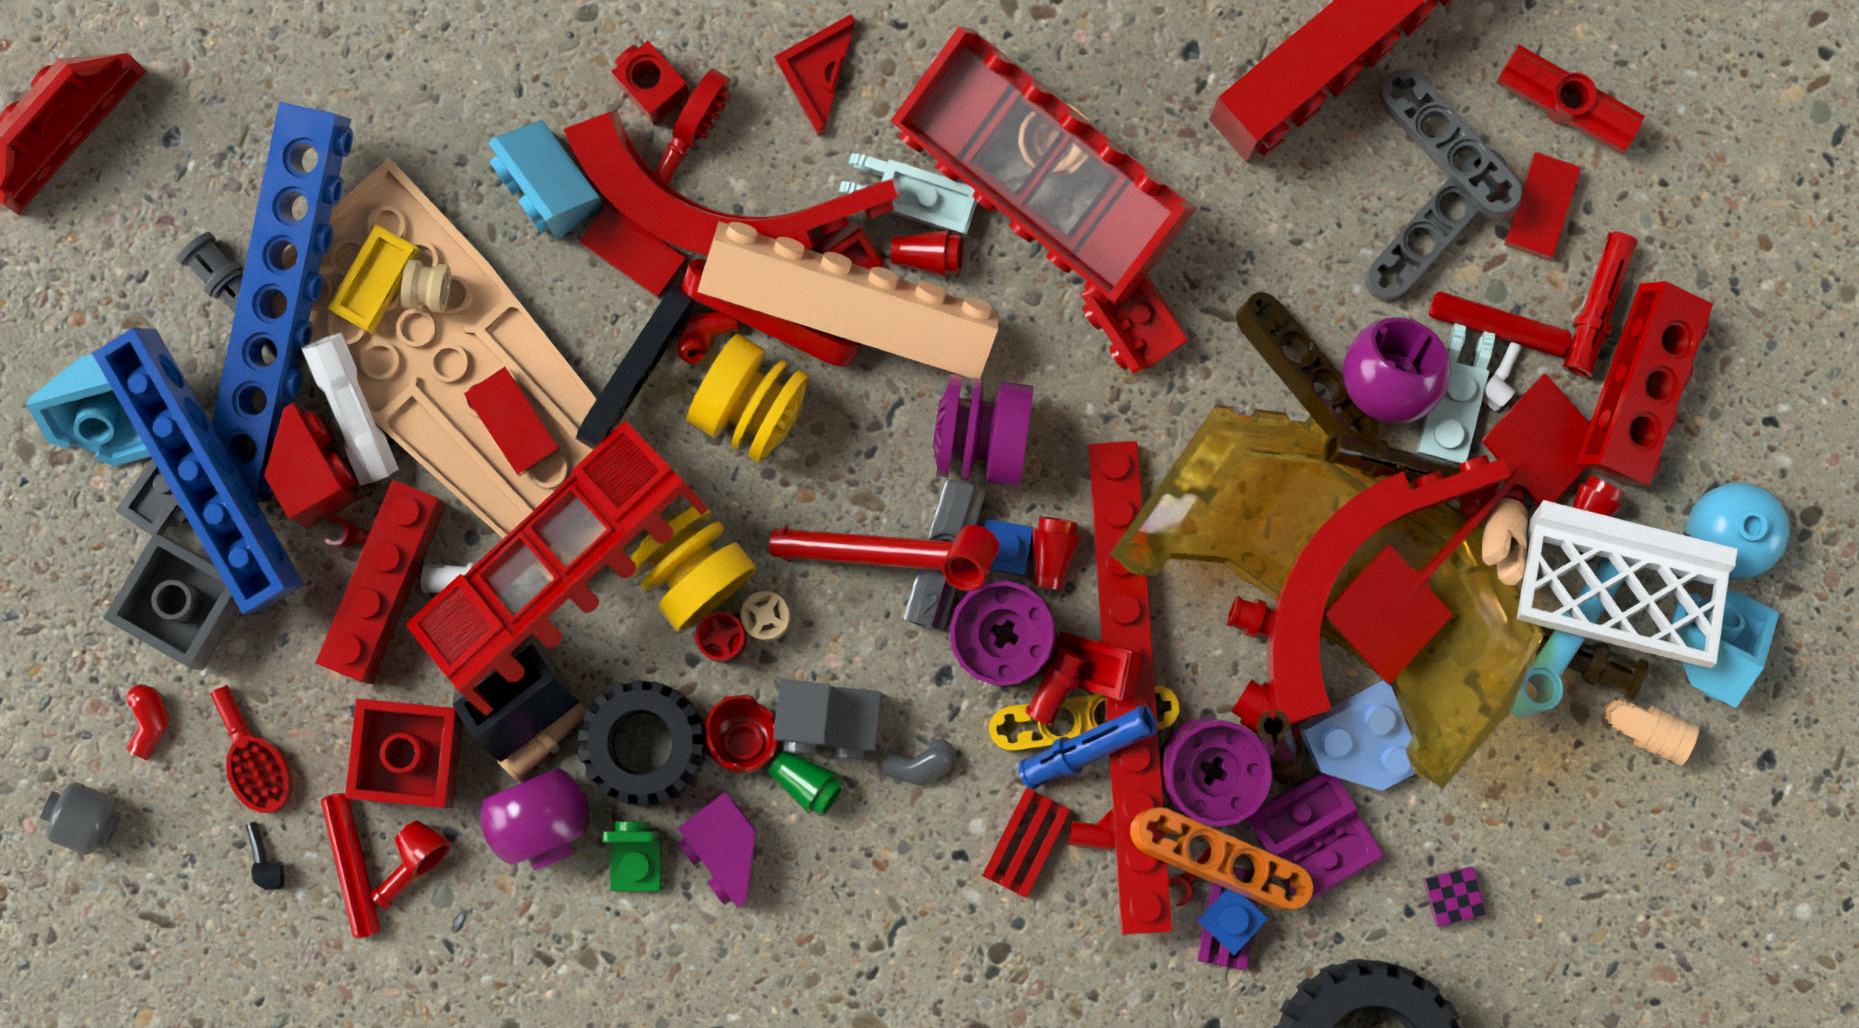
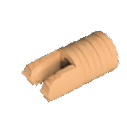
(1506, 539)
(1654, 729)

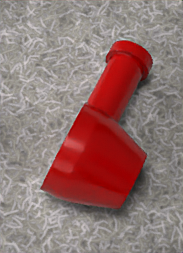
(420, 851)

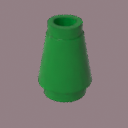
(806, 782)

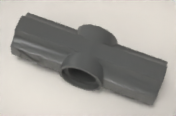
(931, 593)

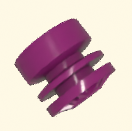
(983, 430)
(977, 645)
(1242, 779)

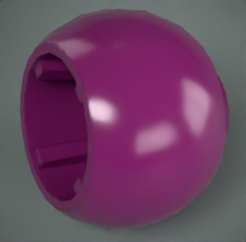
(1396, 370)
(536, 819)

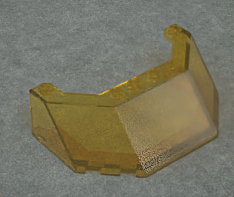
(1253, 498)

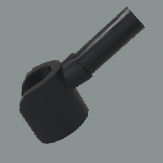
(264, 874)

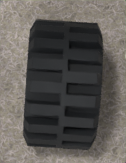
(600, 732)

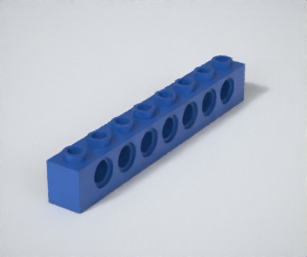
(265, 276)

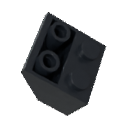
(519, 707)

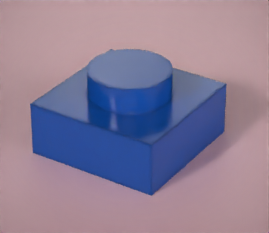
(1014, 546)
(1232, 920)

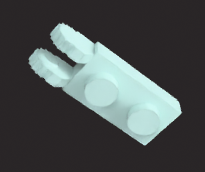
(925, 196)
(1451, 425)

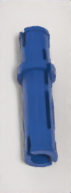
(1070, 755)

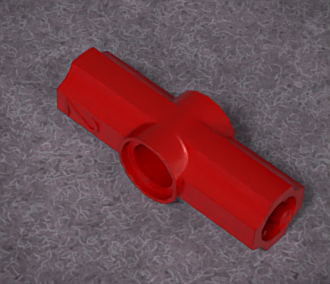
(1598, 114)

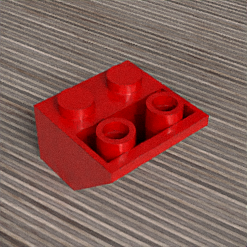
(306, 472)

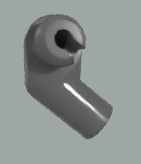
(925, 767)

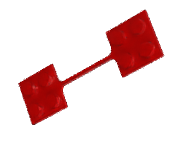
(1390, 606)

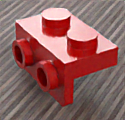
(1140, 328)

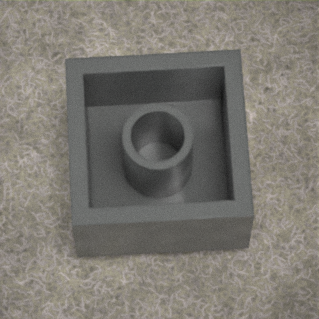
(174, 603)

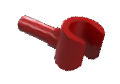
(350, 535)
(1188, 879)

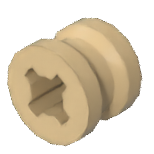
(425, 286)
(762, 606)

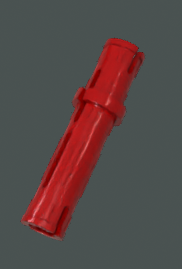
(1595, 319)

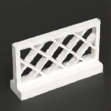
(1643, 548)

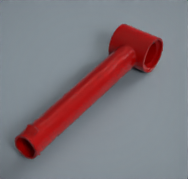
(962, 562)

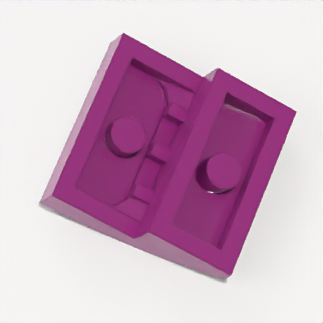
(1317, 831)

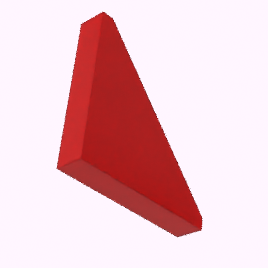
(815, 68)

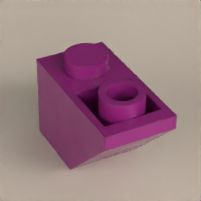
(726, 845)

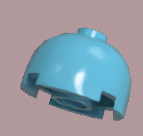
(1743, 519)

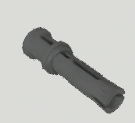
(217, 272)

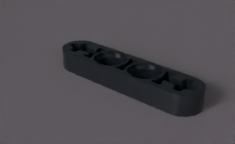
(635, 367)

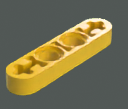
(1082, 711)

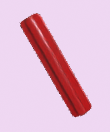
(1501, 323)
(350, 865)

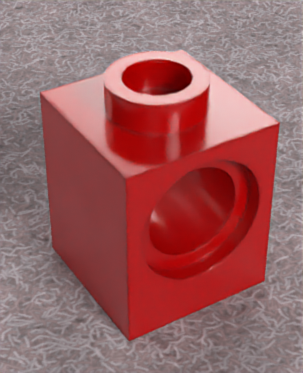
(662, 97)

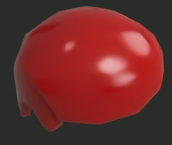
(740, 734)

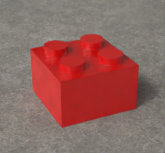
(404, 753)

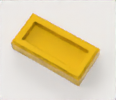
(373, 279)

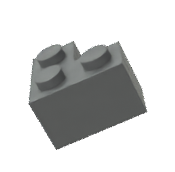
(827, 717)

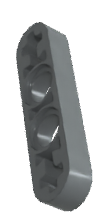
(1445, 148)
(1431, 221)

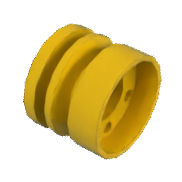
(744, 396)
(692, 568)

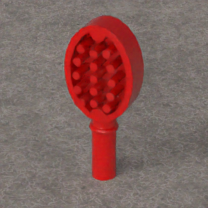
(694, 121)
(253, 763)

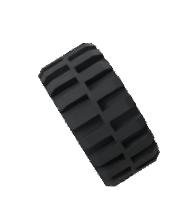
(1367, 986)

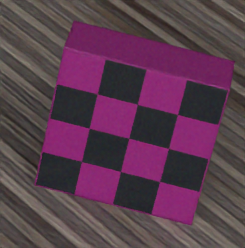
(1454, 896)

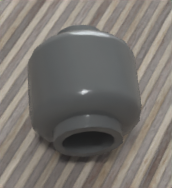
(80, 818)

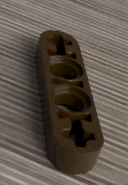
(1301, 376)

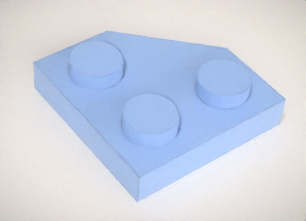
(1361, 739)

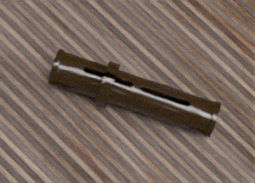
(1362, 455)
(1281, 747)

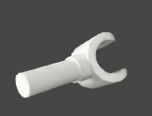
(1496, 390)

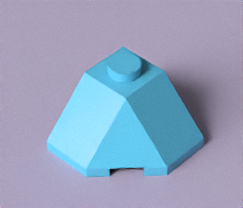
(85, 412)
(1742, 646)

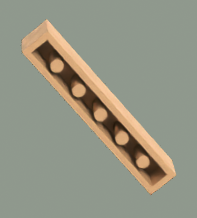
(849, 299)

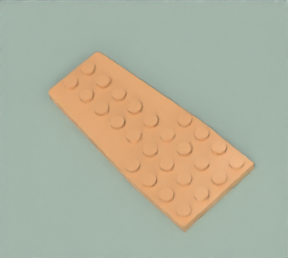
(426, 360)

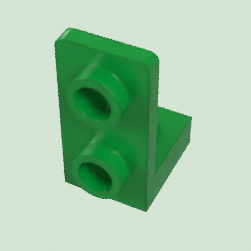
(634, 857)

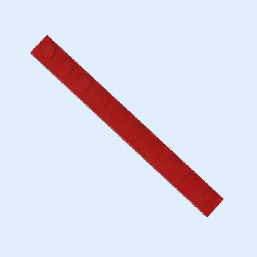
(1126, 623)

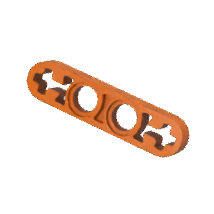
(1223, 854)

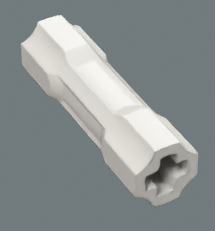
(337, 378)

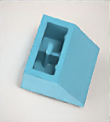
(552, 185)

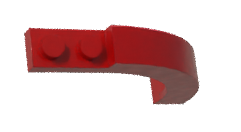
(658, 208)
(1295, 625)

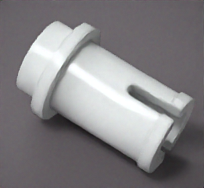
(437, 576)

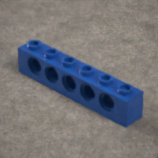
(198, 469)

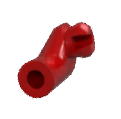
(700, 332)
(1093, 835)

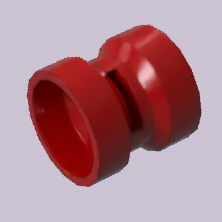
(716, 631)

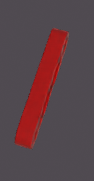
(817, 343)

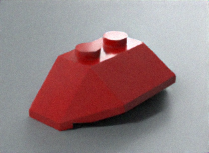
(57, 118)

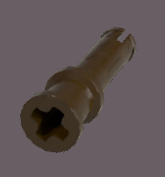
(1605, 667)

